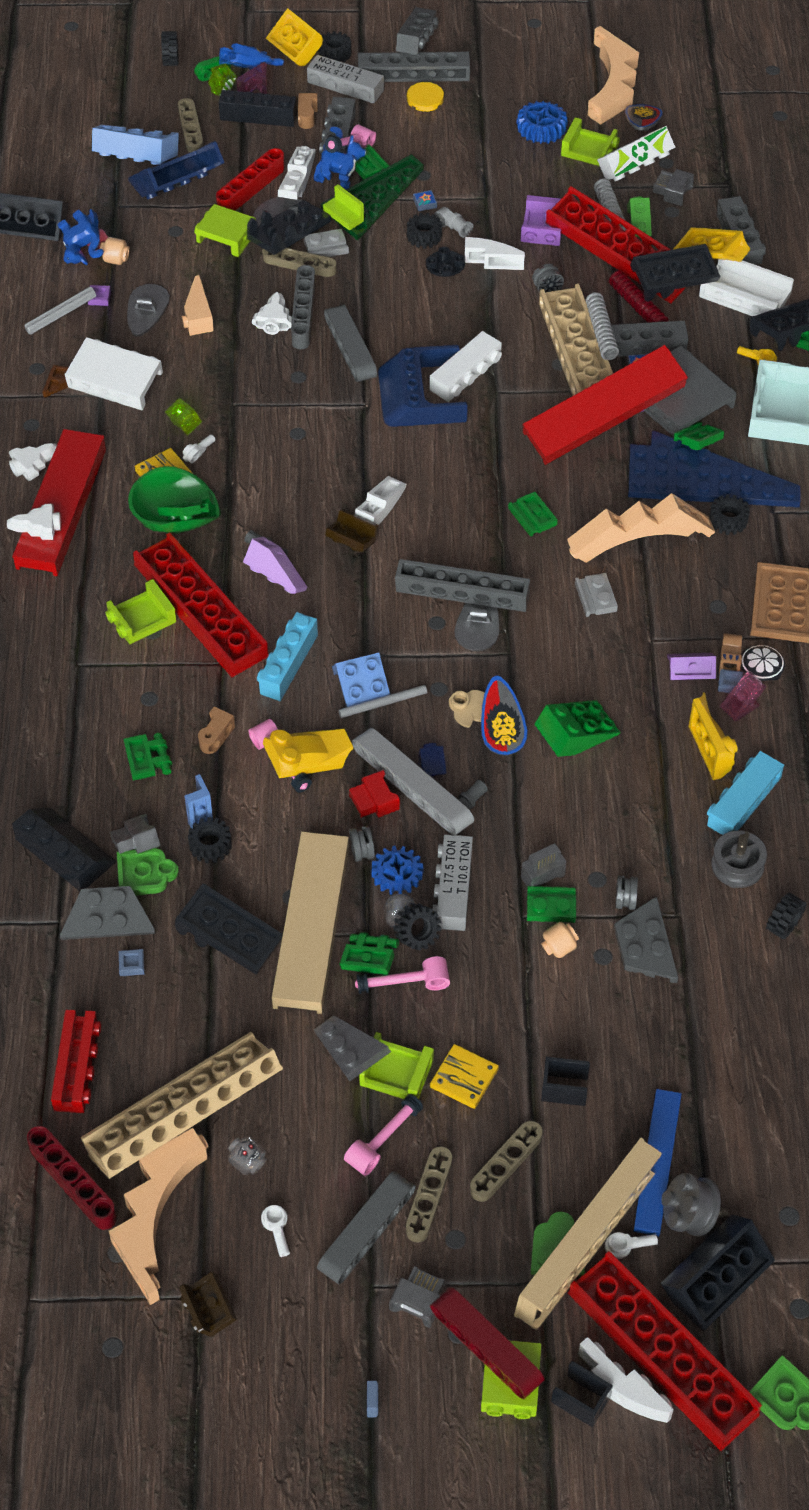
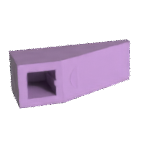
(270, 560)

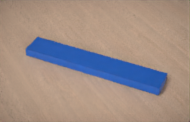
(662, 1138)

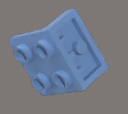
(361, 679)

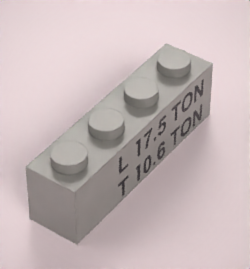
(345, 79)
(454, 881)

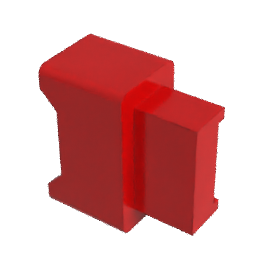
(374, 796)

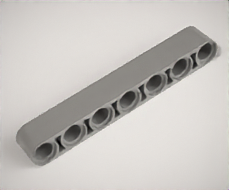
(413, 781)

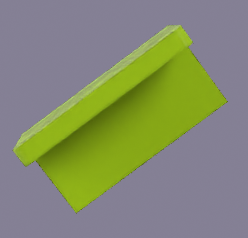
(345, 208)

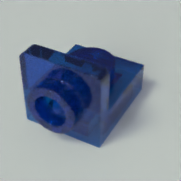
(432, 759)

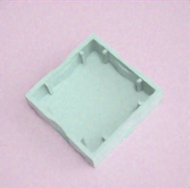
(781, 403)

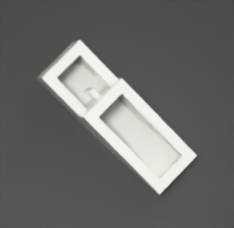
(493, 254)
(381, 500)

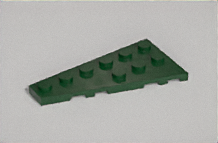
(381, 191)

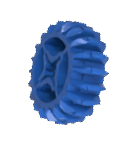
(542, 122)

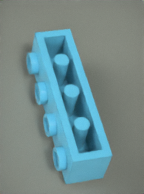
(287, 656)
(745, 794)

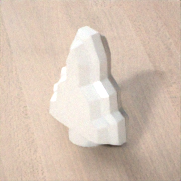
(273, 316)
(31, 460)
(37, 522)

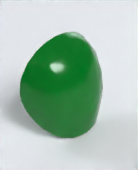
(169, 487)

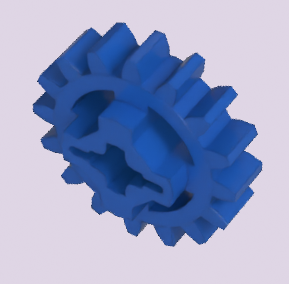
(386, 875)

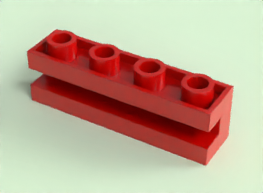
(75, 1062)

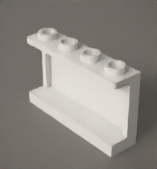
(747, 288)
(112, 373)

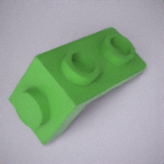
(640, 214)

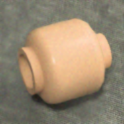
(115, 251)
(559, 940)

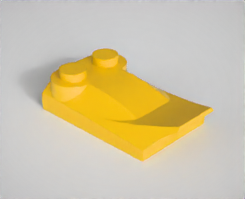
(295, 38)
(721, 243)
(714, 746)
(307, 751)

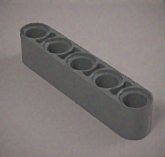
(303, 307)
(350, 343)
(366, 1227)

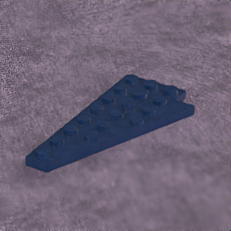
(701, 476)

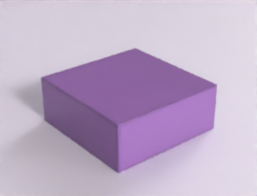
(102, 295)

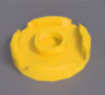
(425, 96)

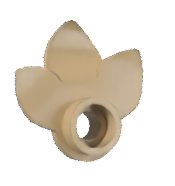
(470, 709)

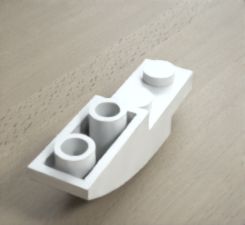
(298, 173)
(629, 1391)

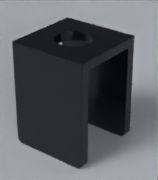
(566, 1069)
(576, 1407)

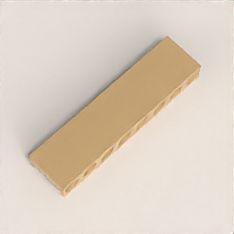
(573, 337)
(311, 922)
(180, 1104)
(587, 1235)

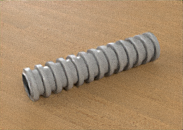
(607, 198)
(602, 326)

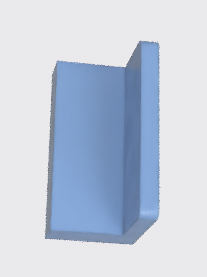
(198, 803)

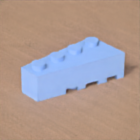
(134, 144)

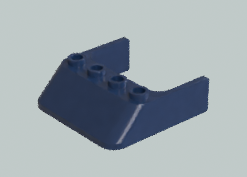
(176, 171)
(403, 389)

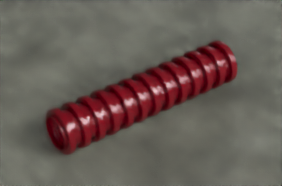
(635, 298)

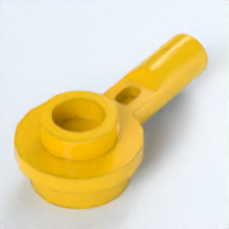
(762, 354)

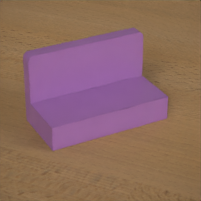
(692, 666)

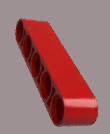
(251, 180)

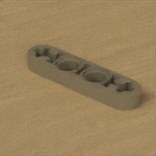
(192, 125)
(300, 258)
(504, 1159)
(431, 1194)

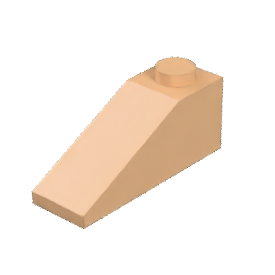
(197, 311)

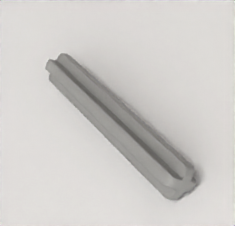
(60, 310)

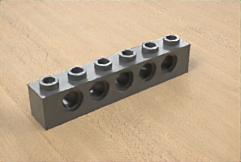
(417, 68)
(462, 585)

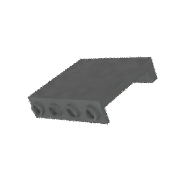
(700, 396)

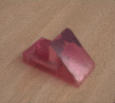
(253, 79)
(743, 697)

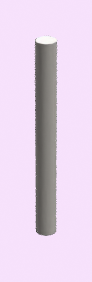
(382, 701)

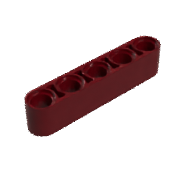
(74, 1188)
(487, 1343)

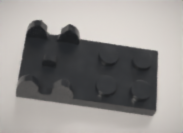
(287, 227)
(674, 270)
(783, 323)
(228, 929)

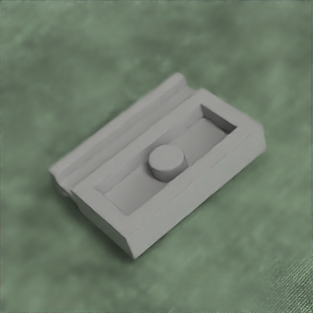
(327, 243)
(596, 594)

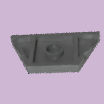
(106, 914)
(645, 942)

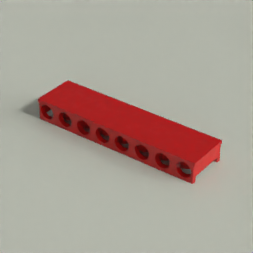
(603, 236)
(605, 404)
(67, 488)
(201, 607)
(665, 1352)

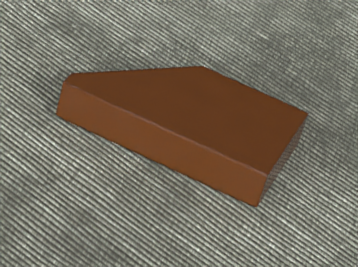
(56, 380)

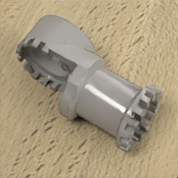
(454, 221)

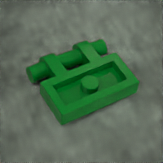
(140, 759)
(366, 958)

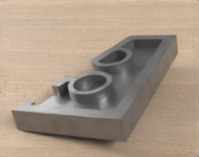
(350, 1047)

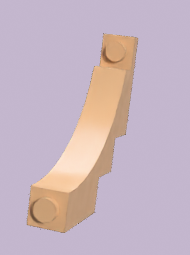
(620, 63)
(639, 521)
(137, 1236)

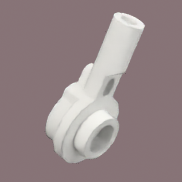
(194, 451)
(274, 1219)
(621, 1244)

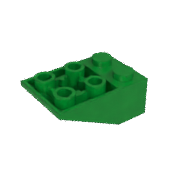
(575, 726)

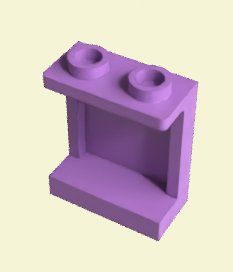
(534, 226)

